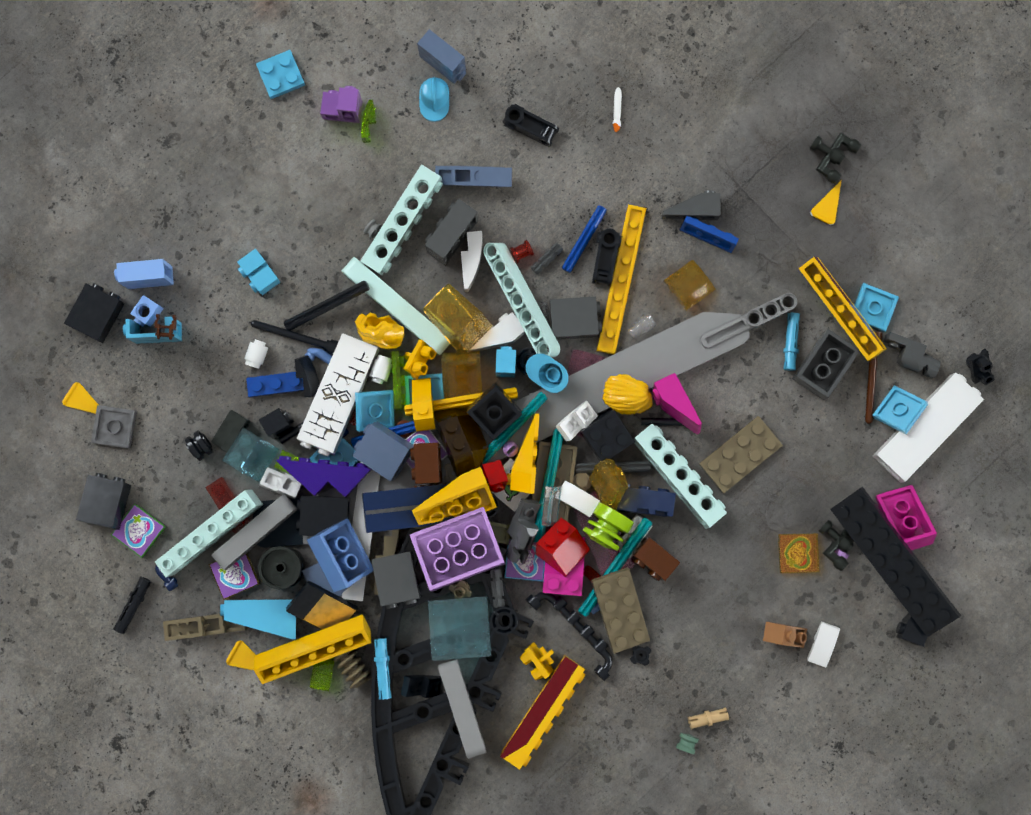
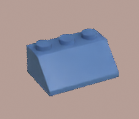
(340, 555)

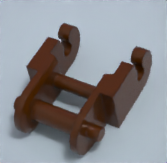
(172, 327)

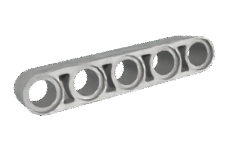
(254, 532)
(462, 708)

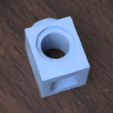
(143, 304)

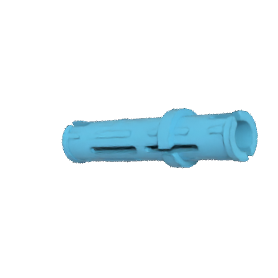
(791, 341)
(381, 659)

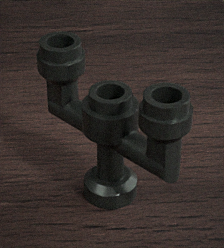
(834, 155)
(842, 542)

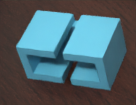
(258, 271)
(505, 362)

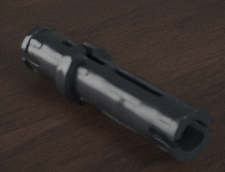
(130, 608)

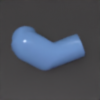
(320, 353)

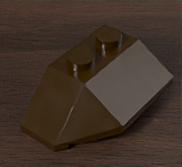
(461, 439)

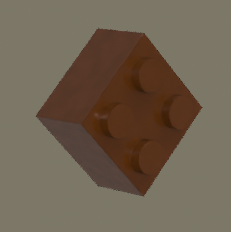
(427, 463)
(655, 559)

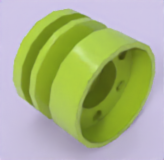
(608, 526)

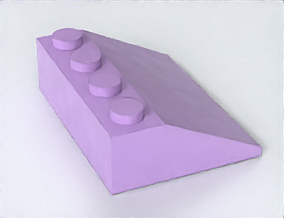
(457, 549)

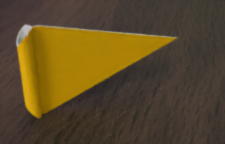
(827, 207)
(80, 399)
(241, 656)

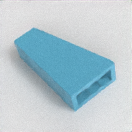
(263, 615)

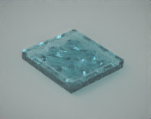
(459, 628)

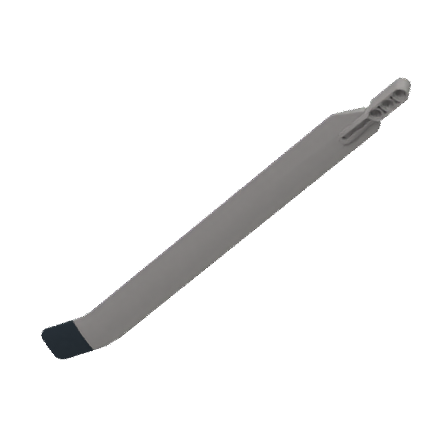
(647, 361)

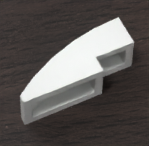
(471, 258)

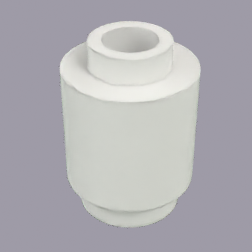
(256, 354)
(380, 369)

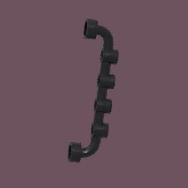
(585, 631)

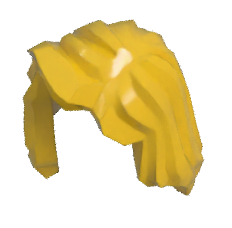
(380, 331)
(627, 395)

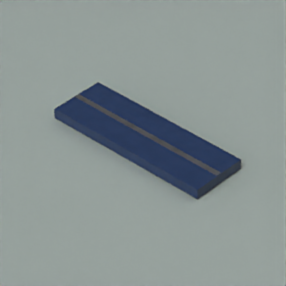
(394, 508)

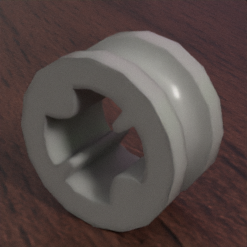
(372, 228)

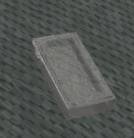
(551, 505)

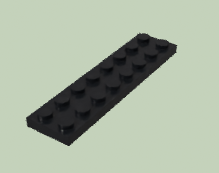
(895, 562)

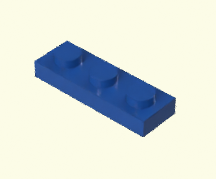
(709, 234)
(274, 384)

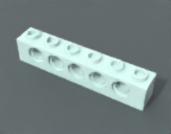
(422, 177)
(680, 487)
(208, 533)

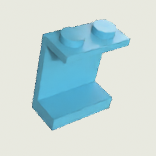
(132, 332)

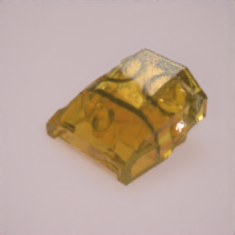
(689, 284)
(609, 483)

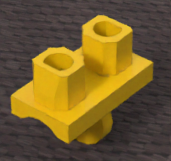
(418, 358)
(540, 658)

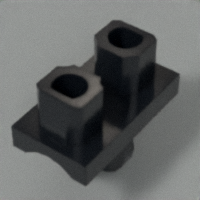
(980, 367)

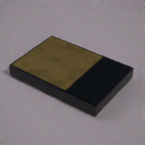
(320, 606)

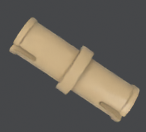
(708, 718)

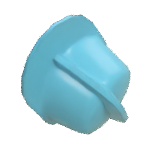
(434, 99)
(547, 373)

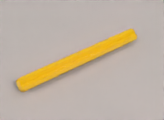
(460, 401)

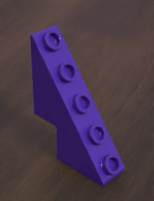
(317, 475)

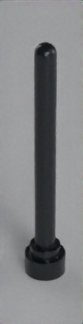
(328, 345)

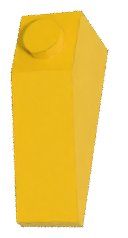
(423, 404)

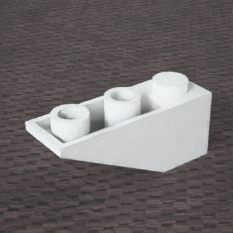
(502, 334)

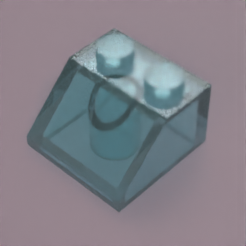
(250, 454)

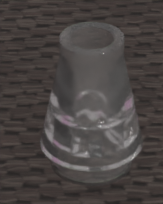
(642, 326)

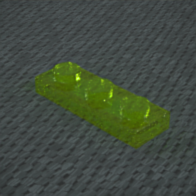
(398, 380)

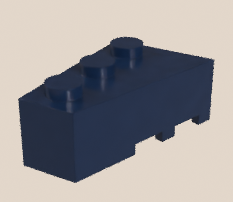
(648, 501)

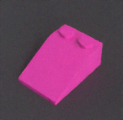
(675, 402)
(907, 516)
(558, 584)

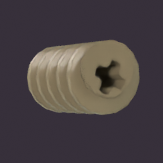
(352, 668)

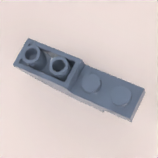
(475, 176)

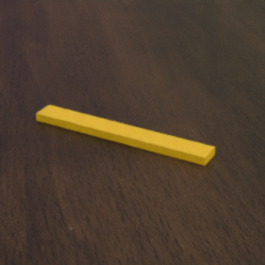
(621, 280)

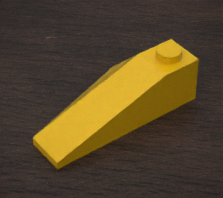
(524, 468)
(459, 497)

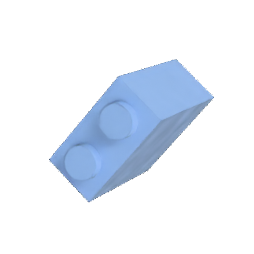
(144, 274)

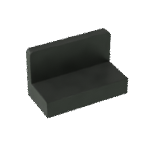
(230, 430)

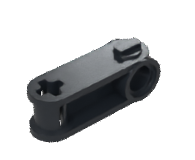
(530, 125)
(606, 257)

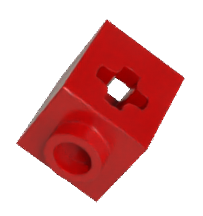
(495, 476)

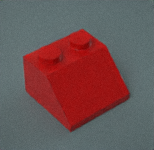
(562, 547)

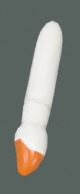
(617, 109)

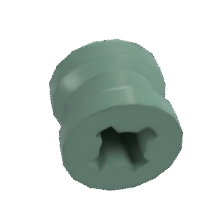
(687, 743)

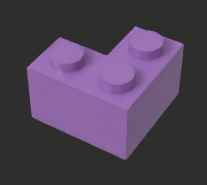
(342, 105)

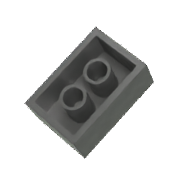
(451, 231)
(826, 364)

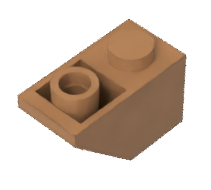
(785, 634)

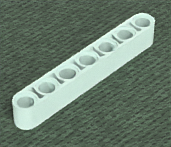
(528, 304)
(396, 306)

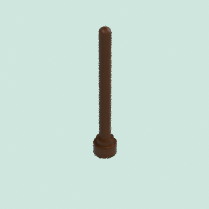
(871, 386)

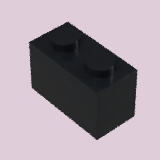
(277, 423)

